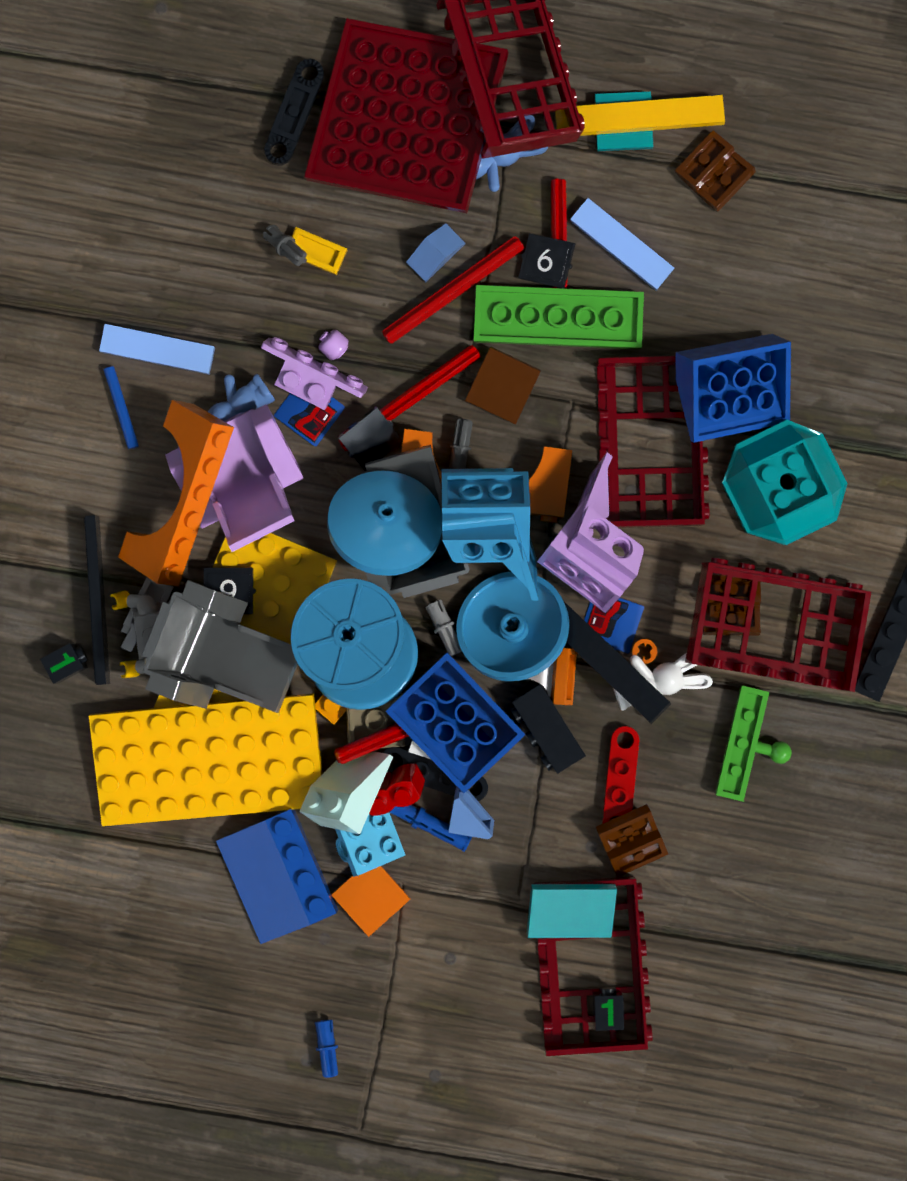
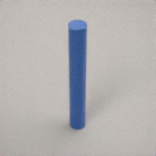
(121, 407)

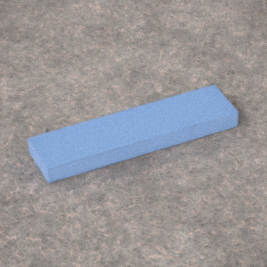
(622, 244)
(157, 349)

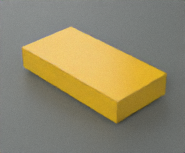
(320, 251)

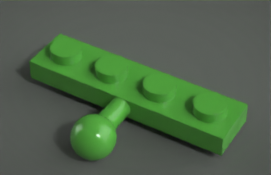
(744, 743)

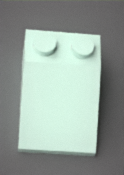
(346, 792)

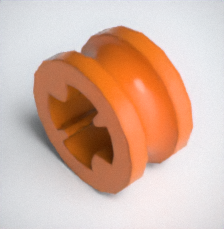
(635, 650)

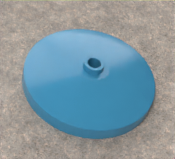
(384, 523)
(498, 608)

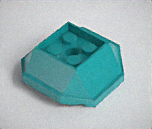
(756, 491)

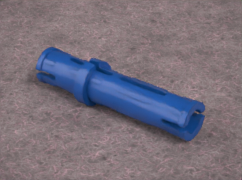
(431, 824)

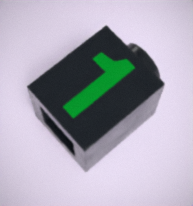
(65, 662)
(608, 1009)

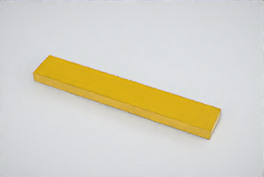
(648, 115)

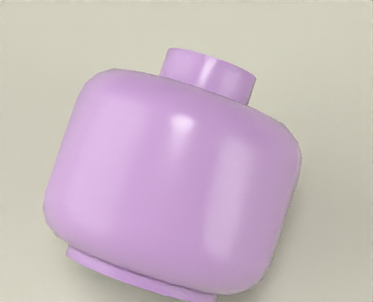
(333, 344)

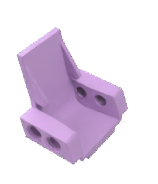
(251, 479)
(589, 562)

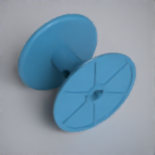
(354, 644)

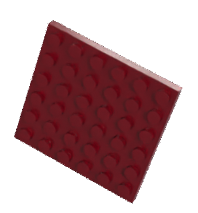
(401, 117)

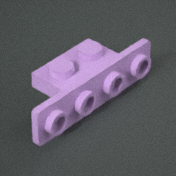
(308, 377)

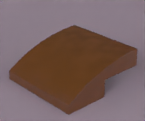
(715, 171)
(503, 385)
(735, 613)
(632, 840)

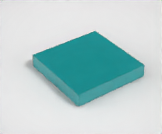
(627, 140)

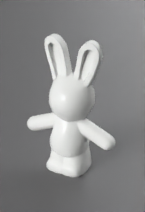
(667, 678)

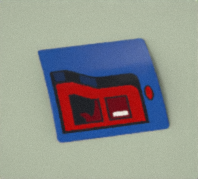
(308, 419)
(617, 624)

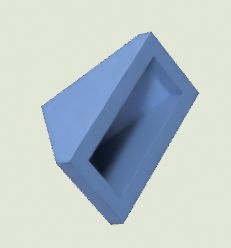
(435, 252)
(470, 817)

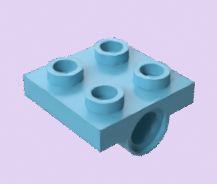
(372, 847)

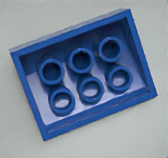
(735, 386)
(455, 722)
(277, 876)

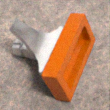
(559, 678)

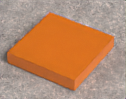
(371, 898)

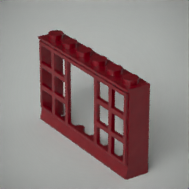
(480, 94)
(608, 443)
(774, 668)
(550, 984)

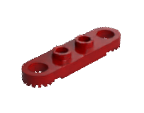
(620, 775)

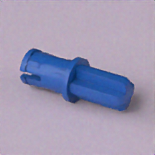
(327, 1048)

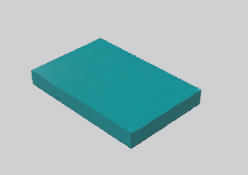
(571, 910)

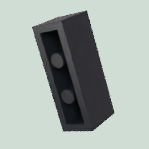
(547, 729)

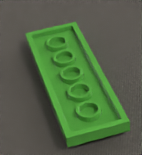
(558, 317)

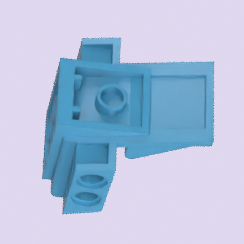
(486, 510)

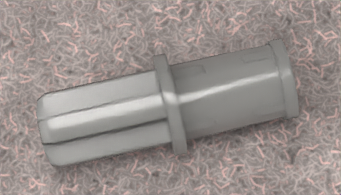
(444, 627)

